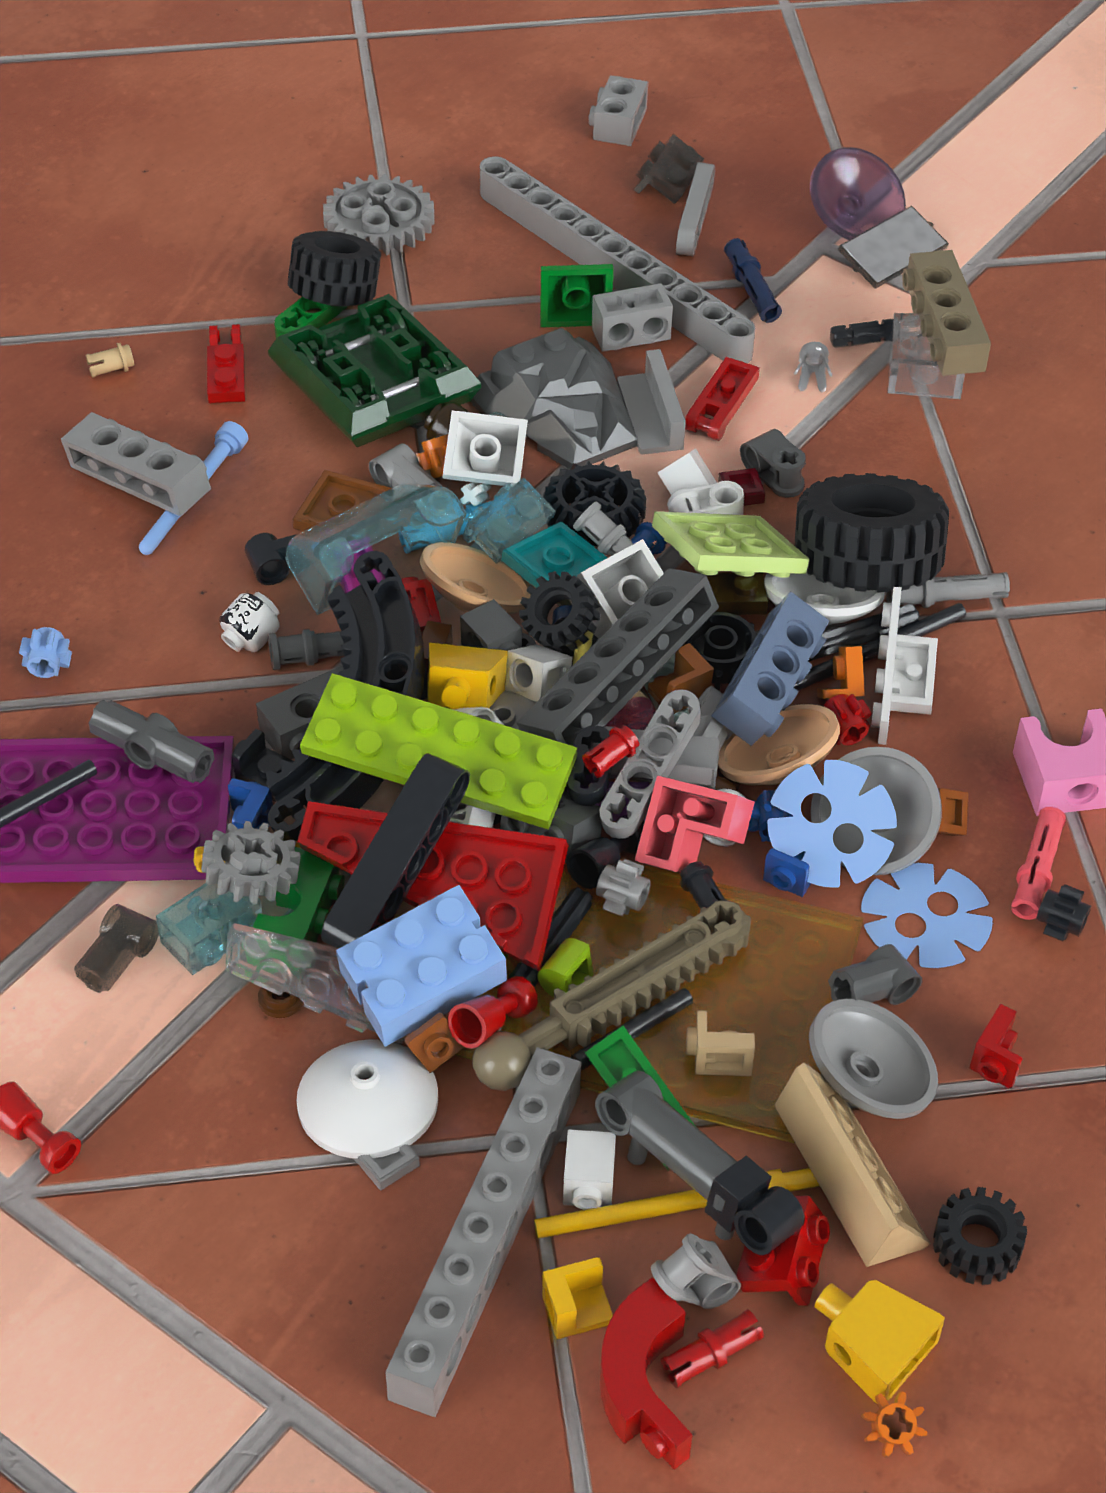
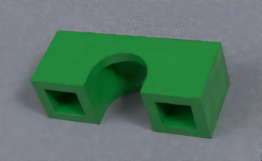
(309, 898)

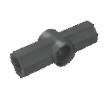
(151, 741)

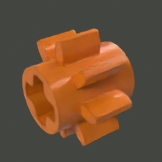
(433, 455)
(906, 1417)

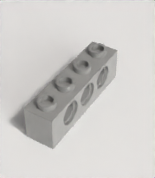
(136, 463)

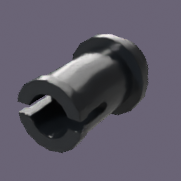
(698, 880)

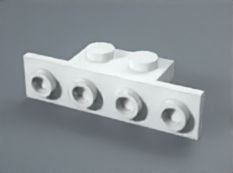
(908, 671)

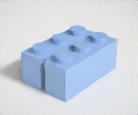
(422, 964)

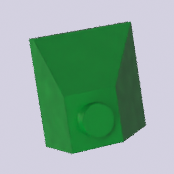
(569, 293)

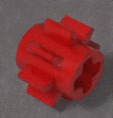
(851, 717)

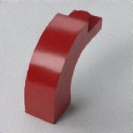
(633, 1339)

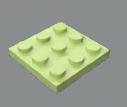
(730, 544)

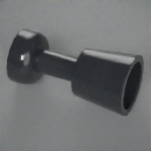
(590, 859)

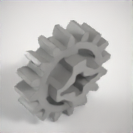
(250, 862)

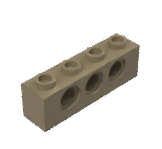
(946, 312)

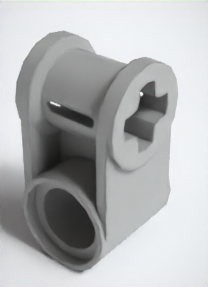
(697, 1274)

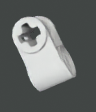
(717, 498)

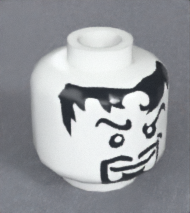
(249, 622)

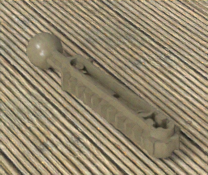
(617, 991)

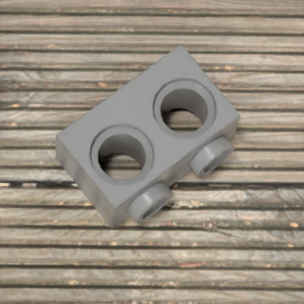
(619, 110)
(632, 317)

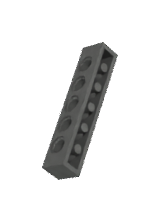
(623, 657)

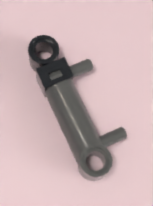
(733, 1189)

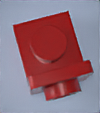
(422, 600)
(993, 1049)

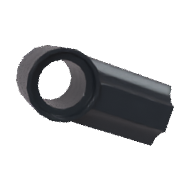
(268, 557)

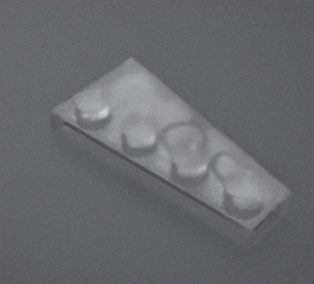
(294, 967)

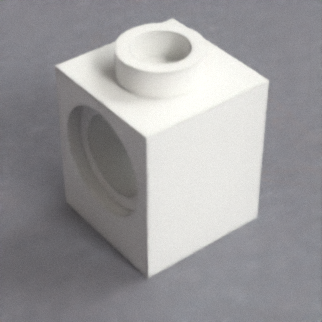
(534, 670)
(589, 1169)

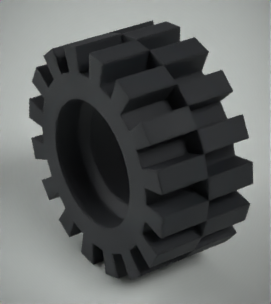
(542, 601)
(975, 1259)

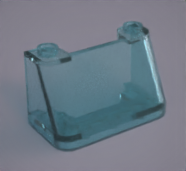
(327, 550)

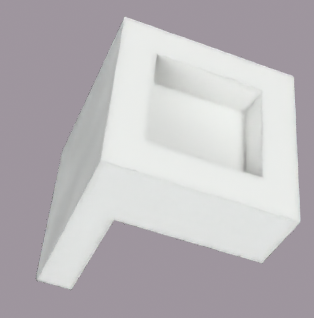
(686, 472)

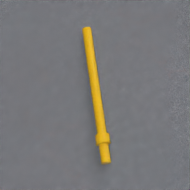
(653, 1206)

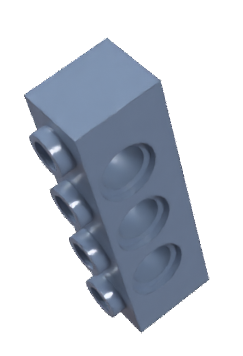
(771, 670)

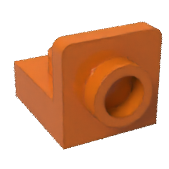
(849, 670)

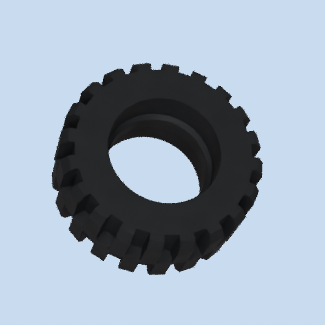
(872, 532)

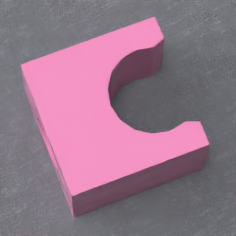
(1063, 775)

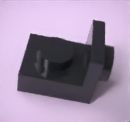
(253, 759)

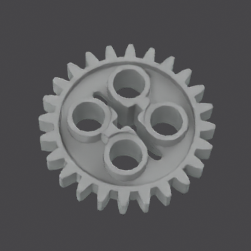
(381, 212)

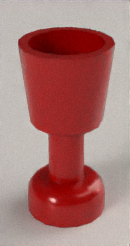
(481, 1017)
(23, 1119)

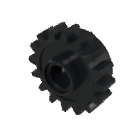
(723, 644)

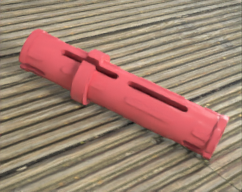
(1035, 875)

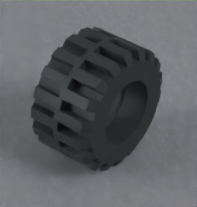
(334, 268)

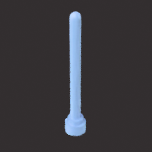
(228, 441)

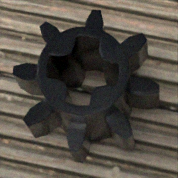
(1063, 912)

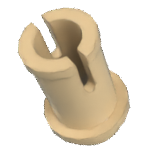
(112, 360)

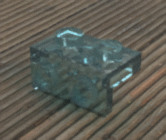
(509, 519)

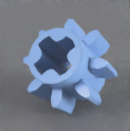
(45, 652)

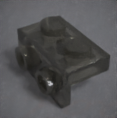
(670, 168)

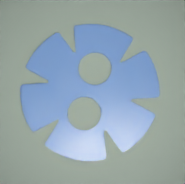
(841, 787)
(937, 943)

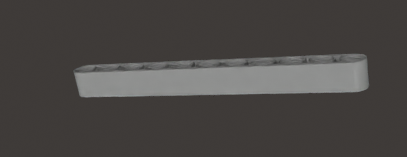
(591, 242)

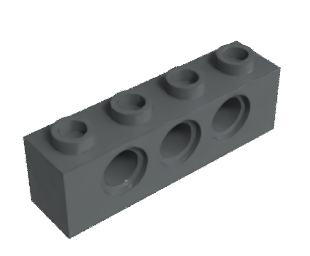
(288, 714)

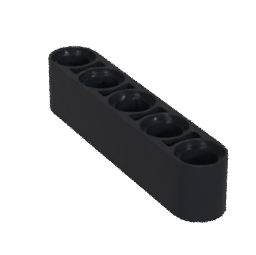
(397, 851)

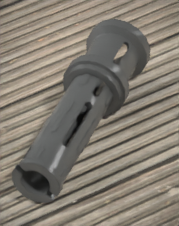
(303, 647)

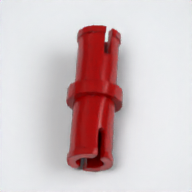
(712, 1348)

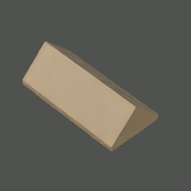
(848, 1169)

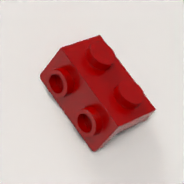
(793, 1263)

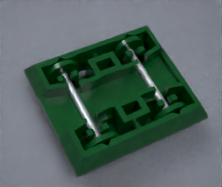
(374, 370)

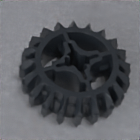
(599, 483)

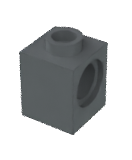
(490, 628)

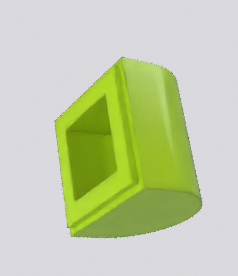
(566, 966)

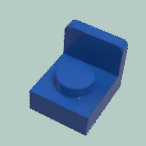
(249, 802)
(787, 872)

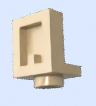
(719, 1052)

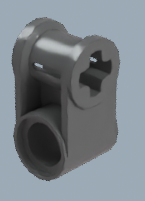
(776, 462)

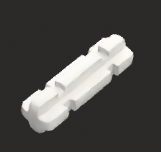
(475, 493)

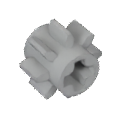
(623, 887)

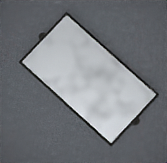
(886, 247)

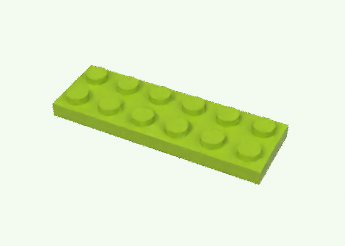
(391, 732)

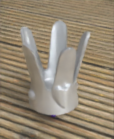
(813, 358)

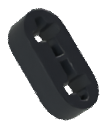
(598, 789)

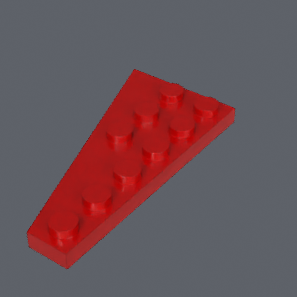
(503, 872)

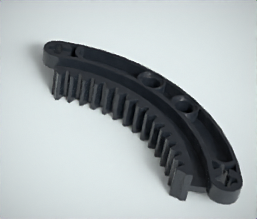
(380, 649)

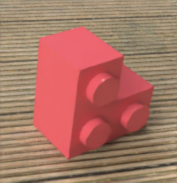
(682, 815)

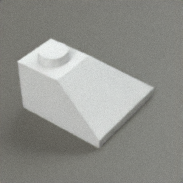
(485, 448)

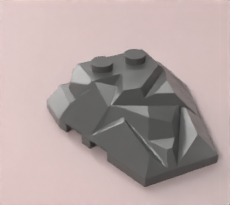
(564, 394)

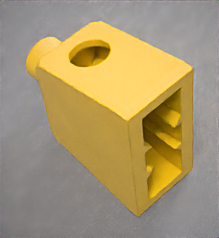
(465, 675)
(878, 1335)

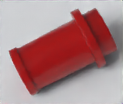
(619, 744)

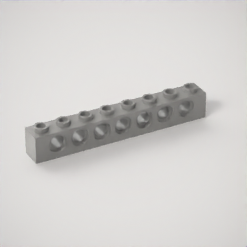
(483, 1234)

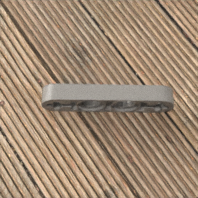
(695, 209)
(650, 763)

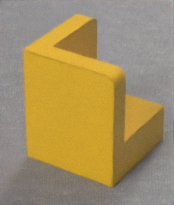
(576, 1298)

